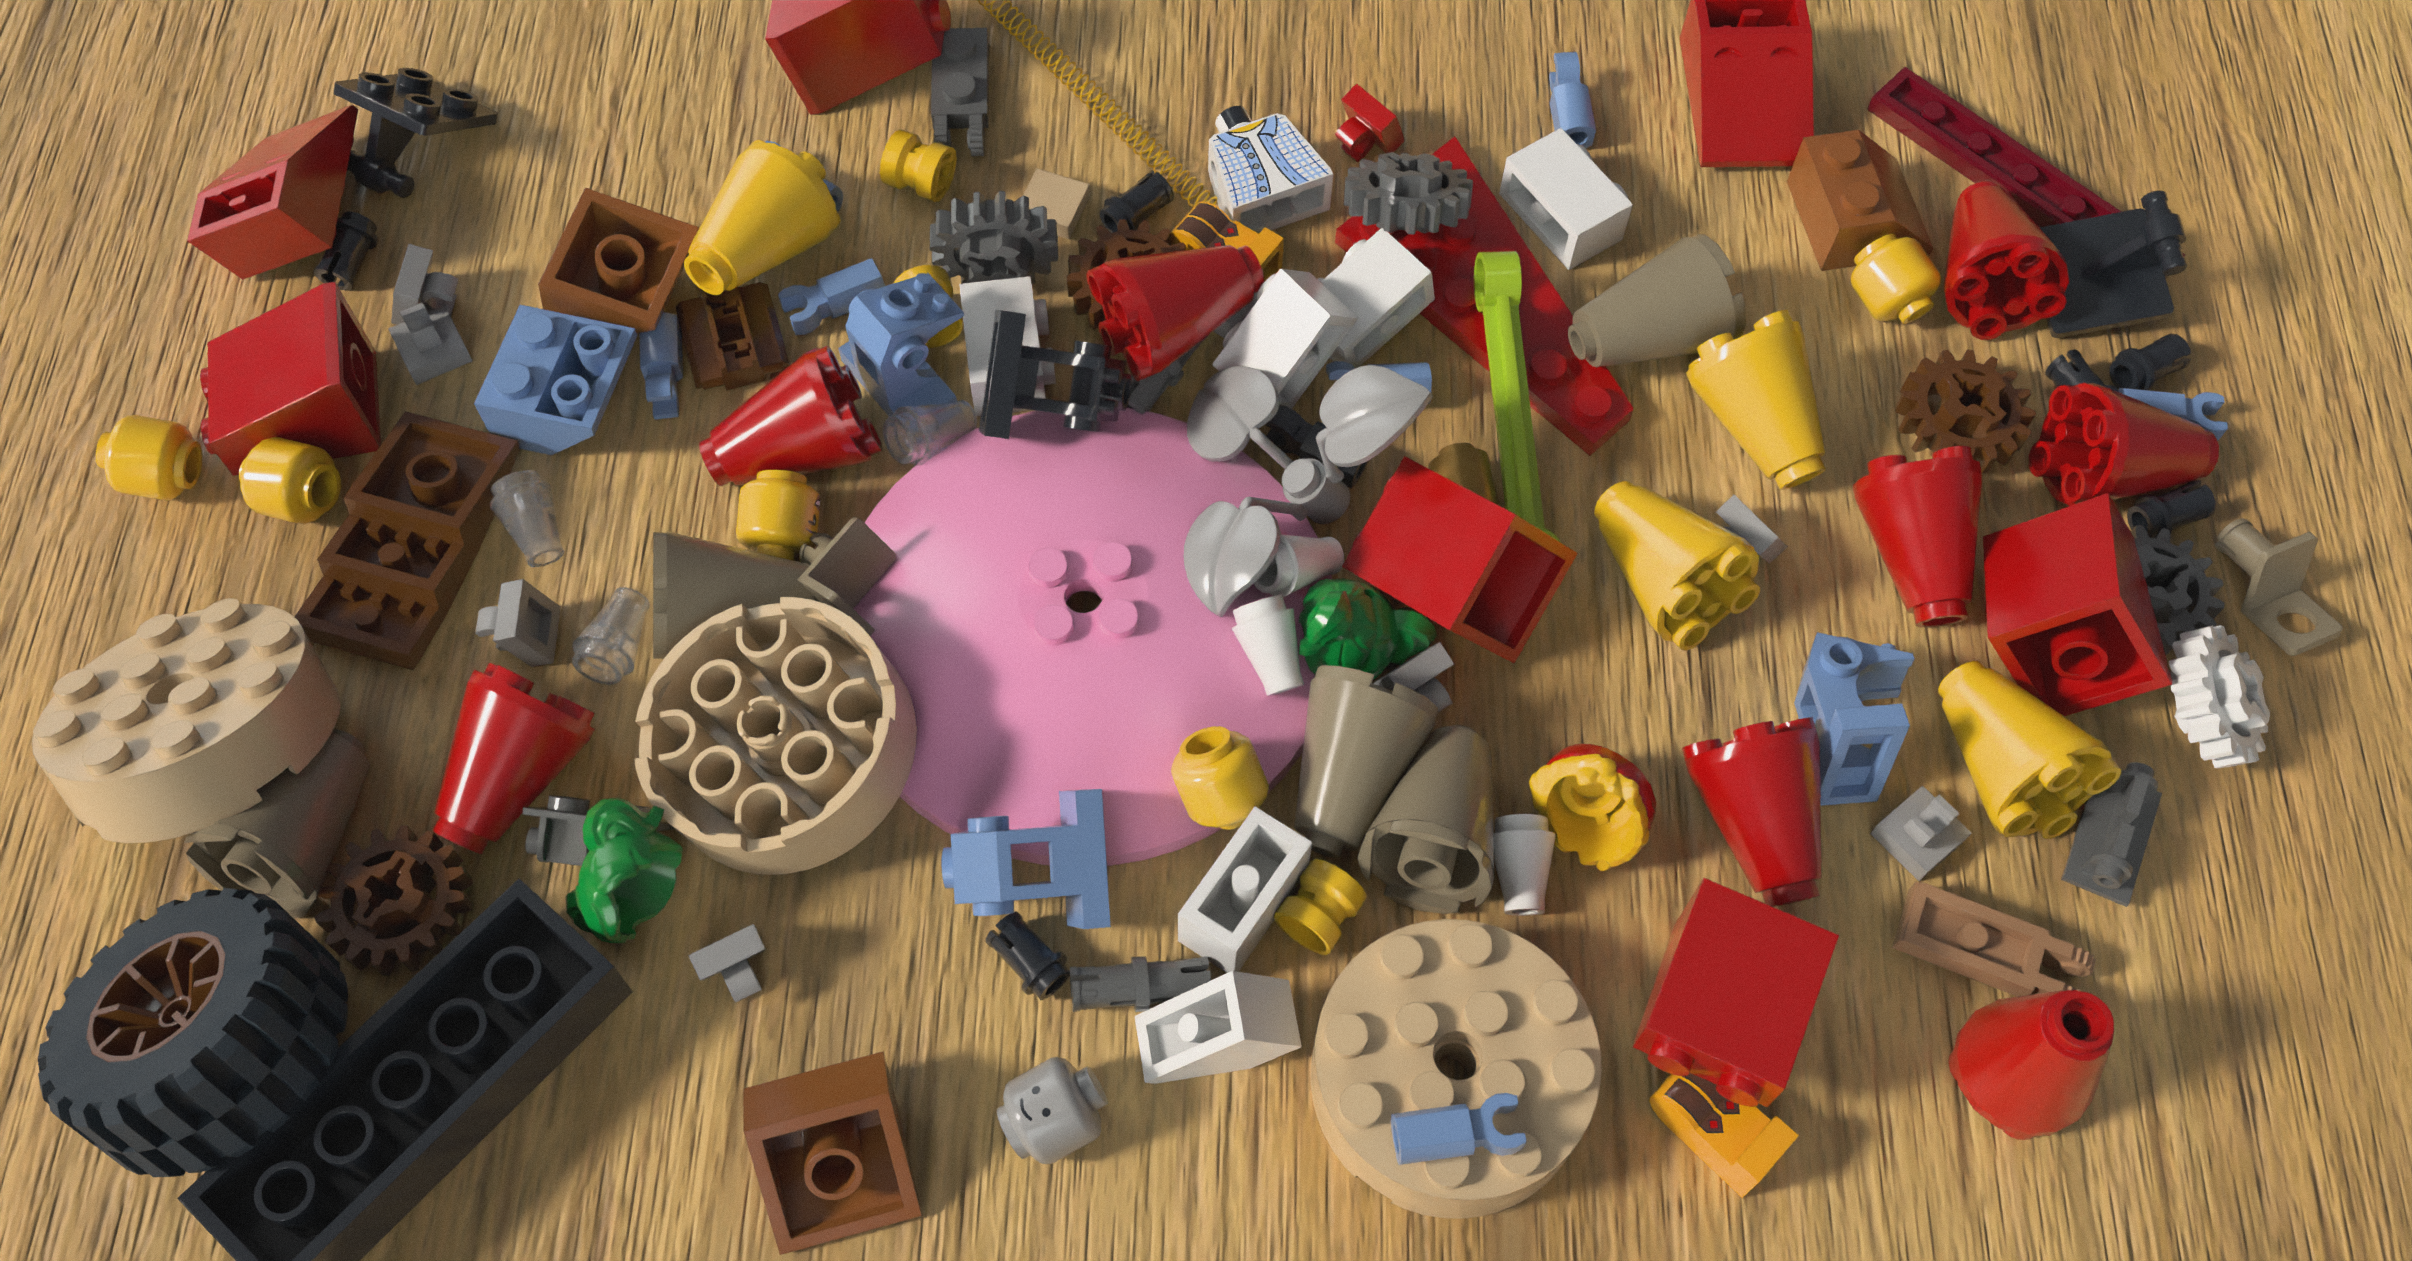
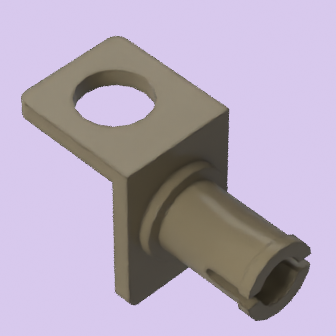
(845, 567)
(2276, 585)

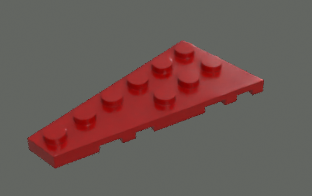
(1562, 388)

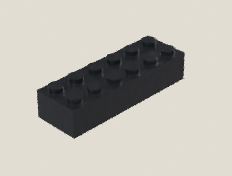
(414, 1089)

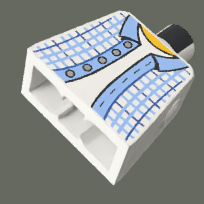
(1266, 171)

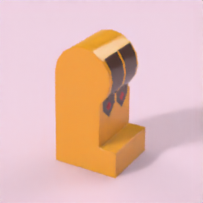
(1211, 227)
(1727, 1136)

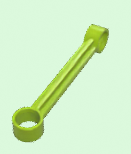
(1498, 297)

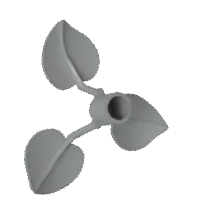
(1235, 545)

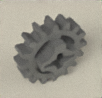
(1408, 193)
(993, 239)
(2177, 584)

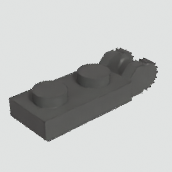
(961, 87)

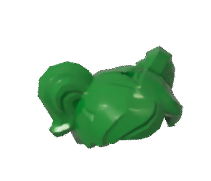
(1359, 628)
(625, 871)

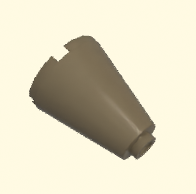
(1661, 308)
(705, 578)
(1354, 754)
(1437, 826)
(291, 834)

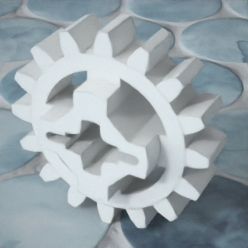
(2219, 697)

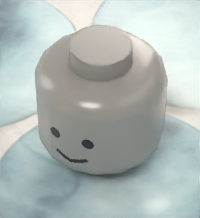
(1052, 1110)

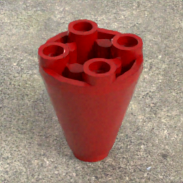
(2000, 265)
(1170, 301)
(794, 424)
(2116, 445)
(1926, 529)
(504, 755)
(1766, 804)
(2033, 1060)

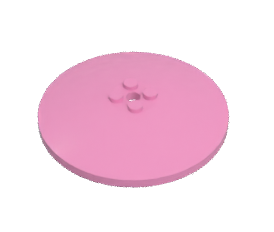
(1047, 699)

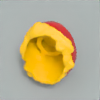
(1595, 804)

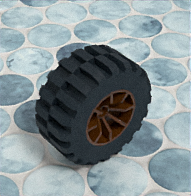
(194, 1033)

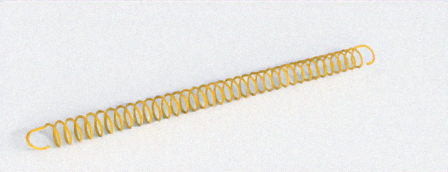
(1130, 130)

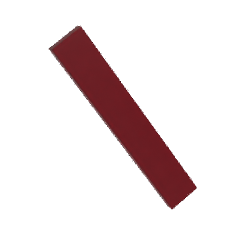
(1983, 151)

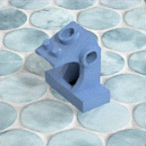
(889, 338)
(1831, 691)
(981, 862)

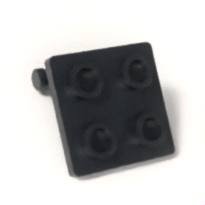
(400, 108)
(2118, 267)

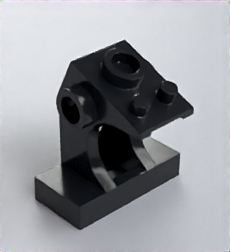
(1097, 383)

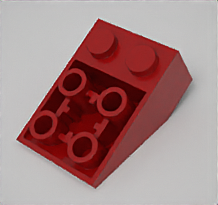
(1749, 80)
(277, 198)

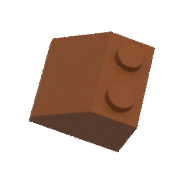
(1851, 196)
(616, 263)
(830, 1152)

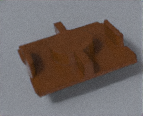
(732, 337)

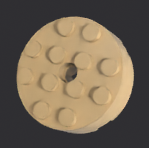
(186, 721)
(776, 736)
(1479, 1001)

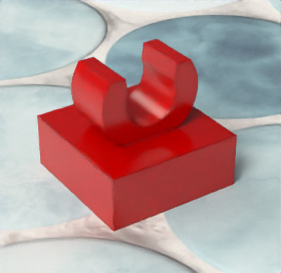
(1367, 125)

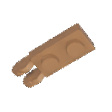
(1985, 943)

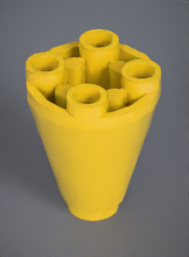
(761, 217)
(1765, 397)
(1677, 562)
(2022, 753)

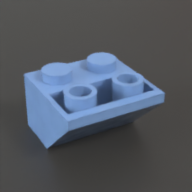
(552, 378)

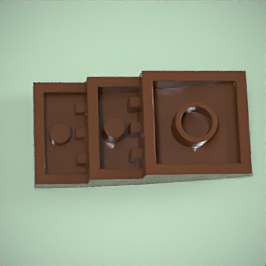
(406, 540)

